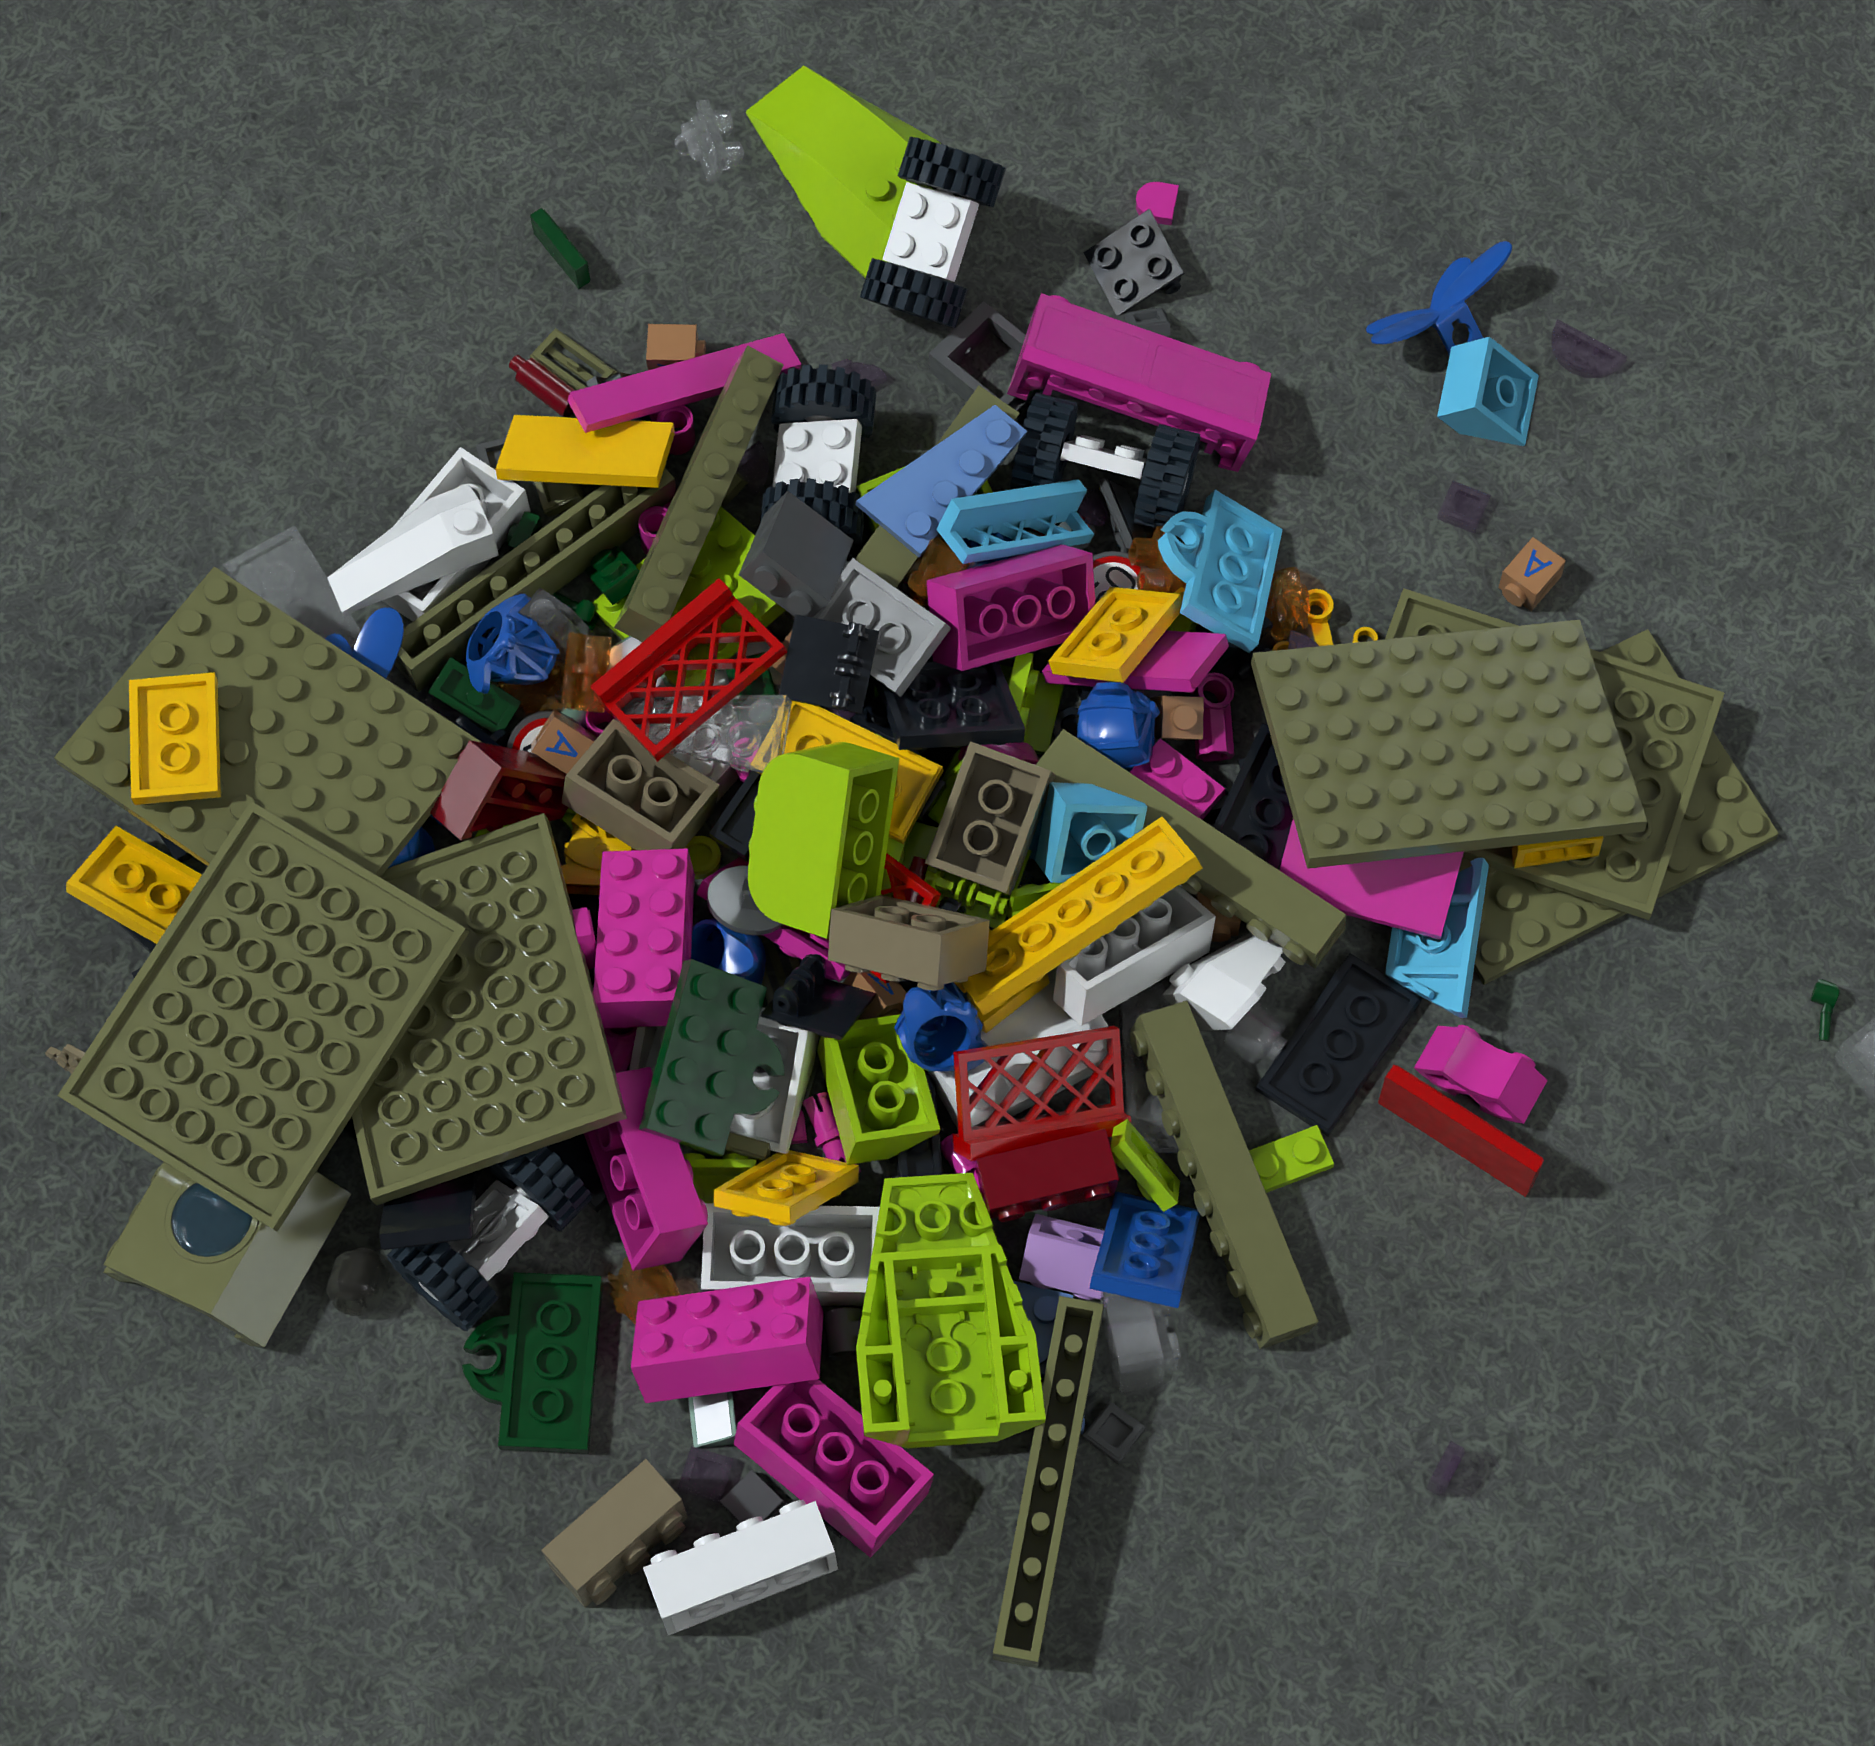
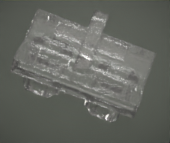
(704, 143)

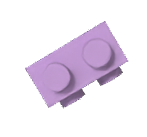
(1061, 1256)

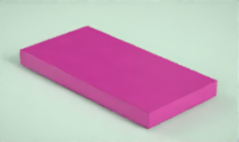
(1173, 664)

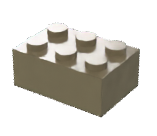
(636, 796)
(990, 818)
(908, 941)
(616, 1534)

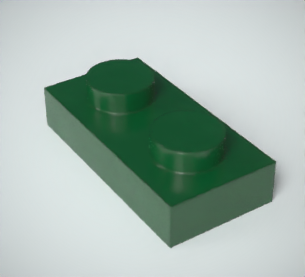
(612, 573)
(488, 710)

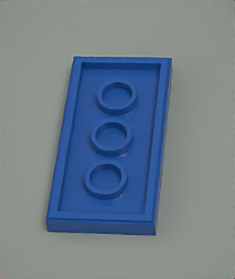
(1145, 1250)

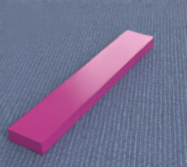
(669, 385)

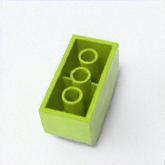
(820, 832)

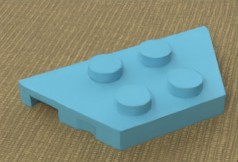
(1444, 967)

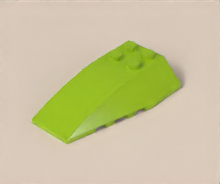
(838, 159)
(943, 1323)

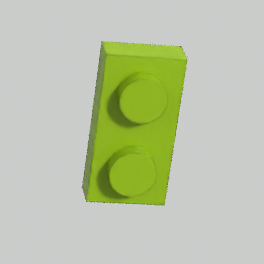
(1291, 1158)
(1150, 1171)

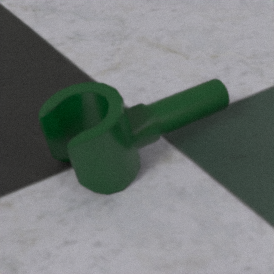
(584, 609)
(1826, 994)

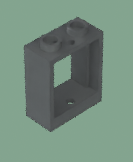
(963, 340)

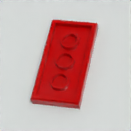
(1460, 1130)

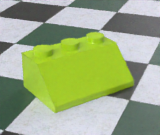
(876, 1092)

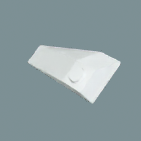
(424, 546)
(1226, 981)

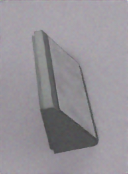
(1120, 513)

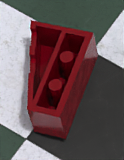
(498, 788)
(1048, 1175)

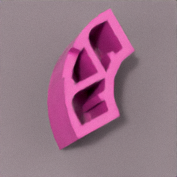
(1497, 1080)

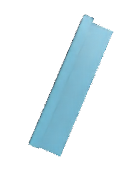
(1008, 514)

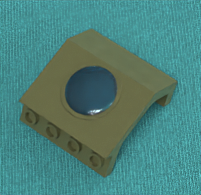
(220, 1257)

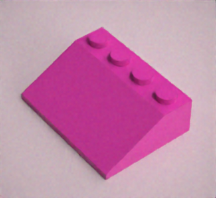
(1392, 892)

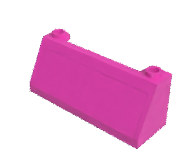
(1142, 376)

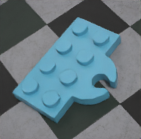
(1225, 566)

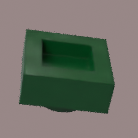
(525, 529)

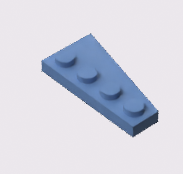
(918, 495)

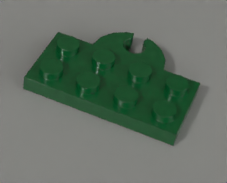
(710, 1060)
(542, 1362)

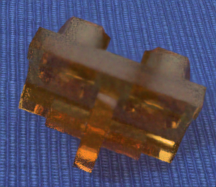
(936, 562)
(1157, 575)
(584, 664)

